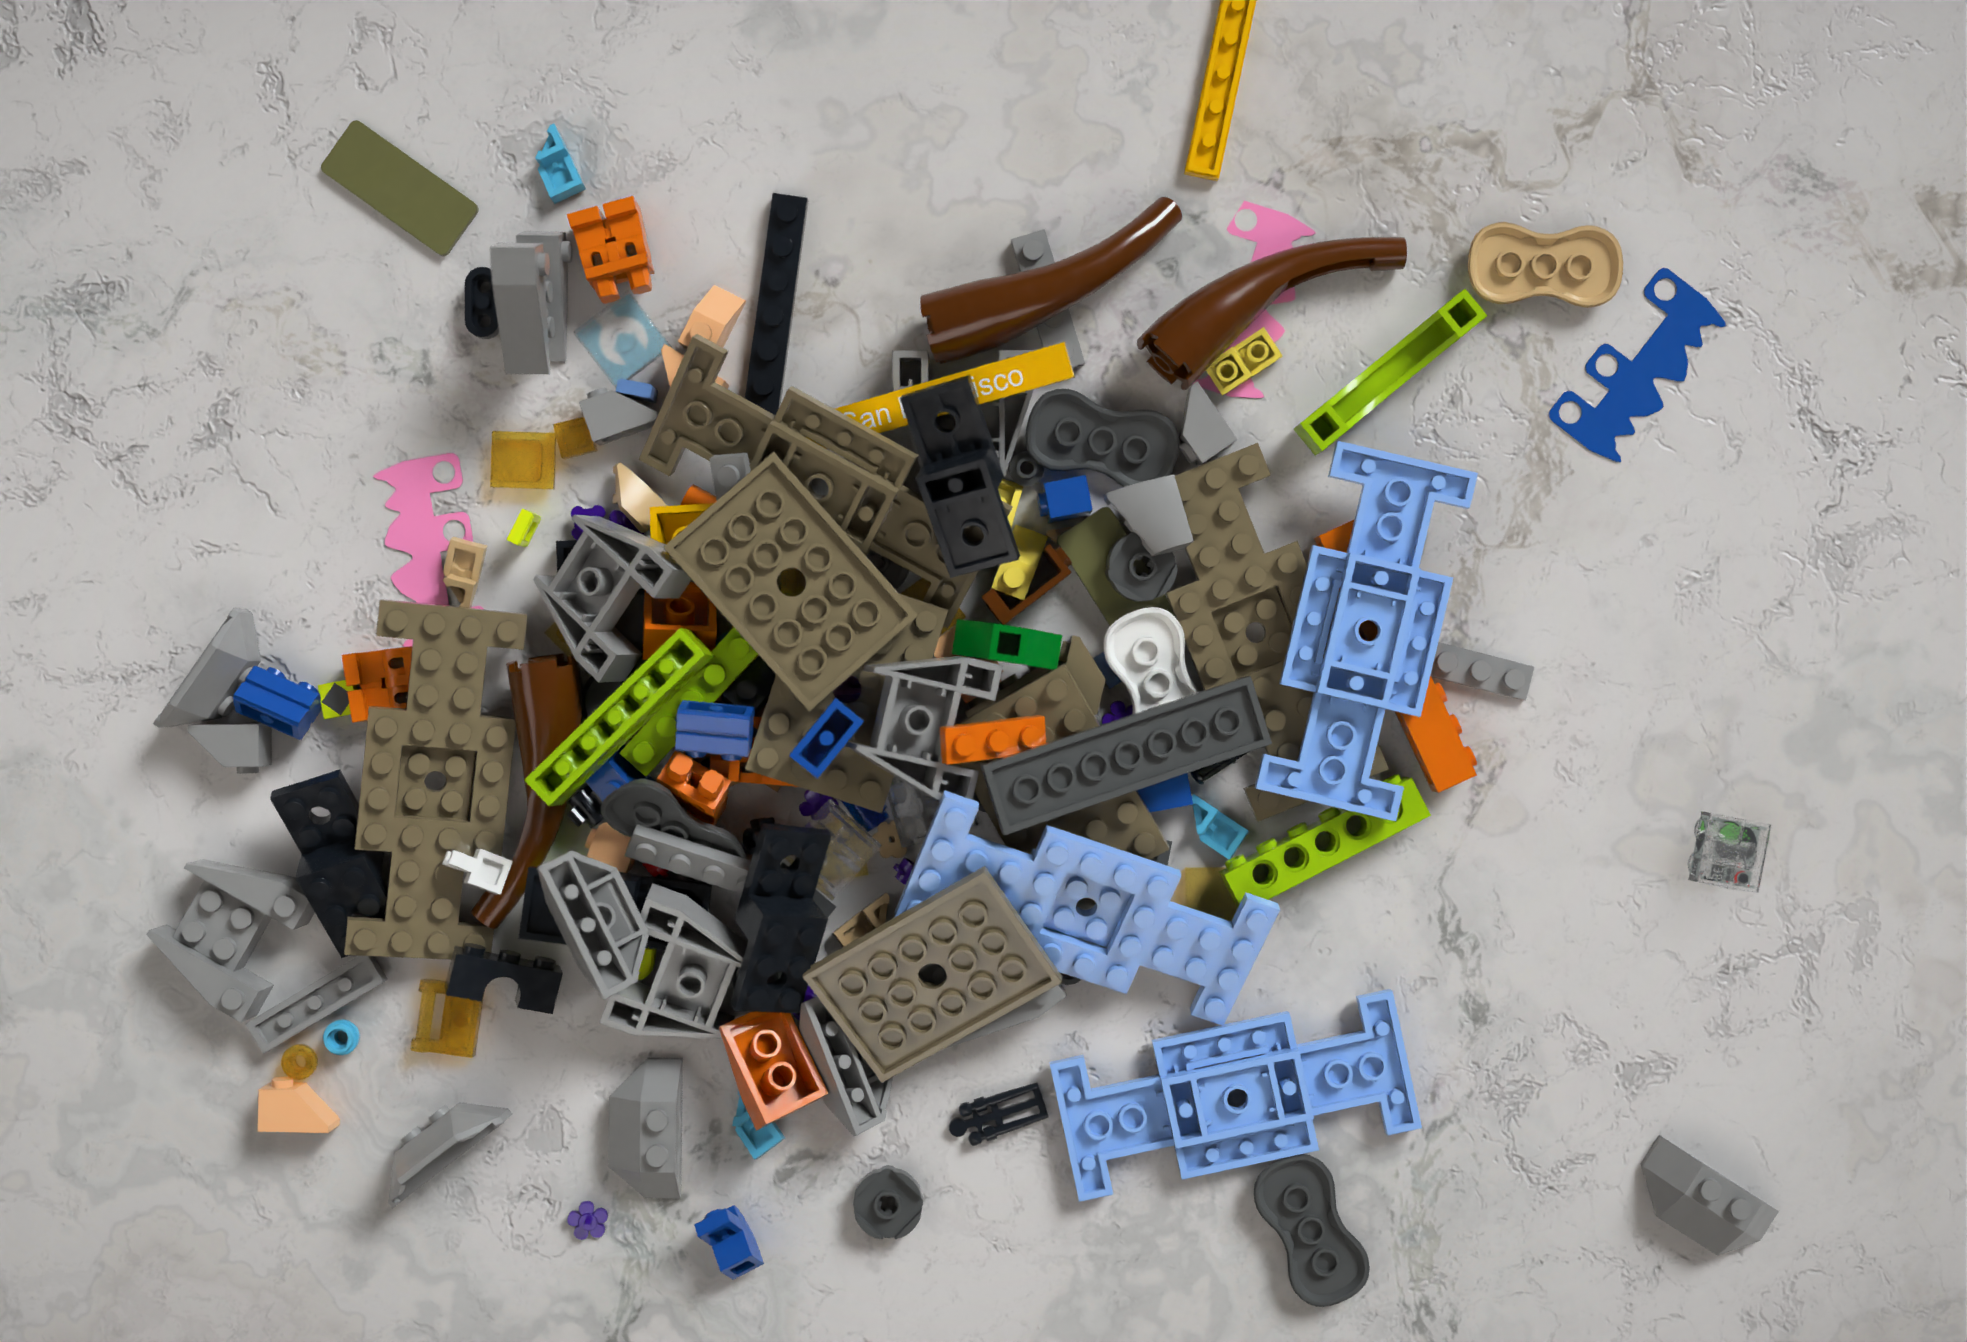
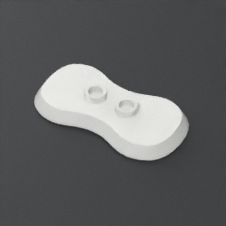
(1149, 657)

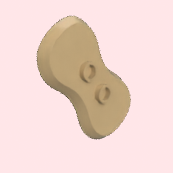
(1572, 265)

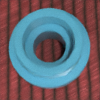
(331, 1039)

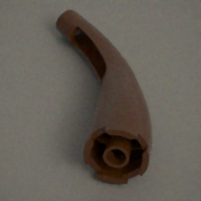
(1001, 308)
(1211, 318)
(546, 712)

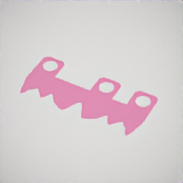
(1273, 234)
(419, 530)

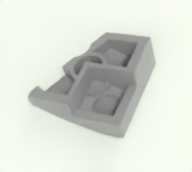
(1154, 513)

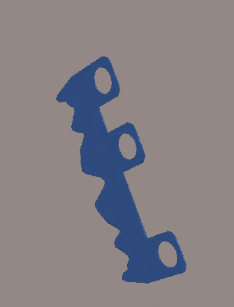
(1632, 385)

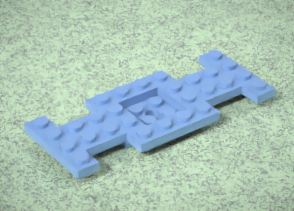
(1377, 584)
(1129, 915)
(1192, 1108)

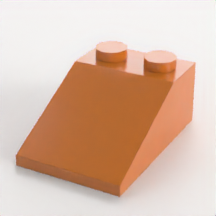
(771, 1066)

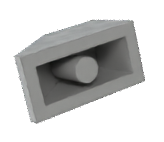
(614, 416)
(1203, 428)
(236, 744)

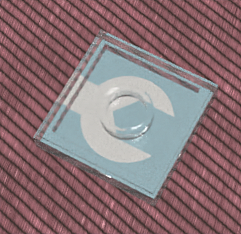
(622, 339)

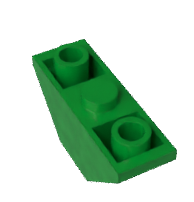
(1006, 644)

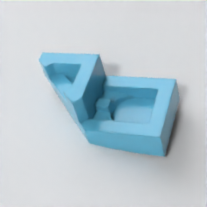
(558, 168)
(1217, 829)
(757, 1141)

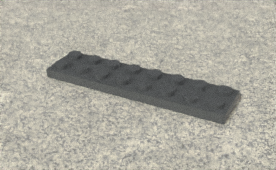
(1125, 755)

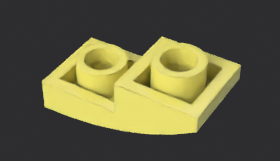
(1243, 361)

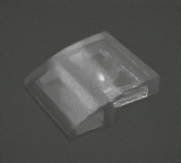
(847, 851)

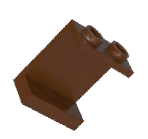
(1058, 560)

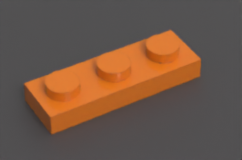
(991, 739)

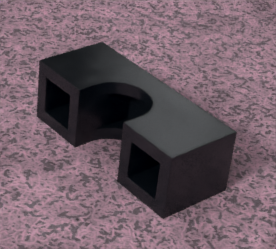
(474, 969)

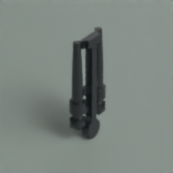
(959, 1126)

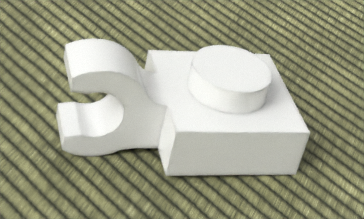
(483, 870)

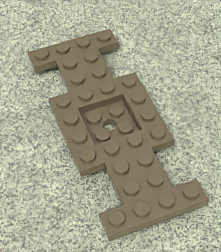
(866, 505)
(1239, 589)
(432, 734)

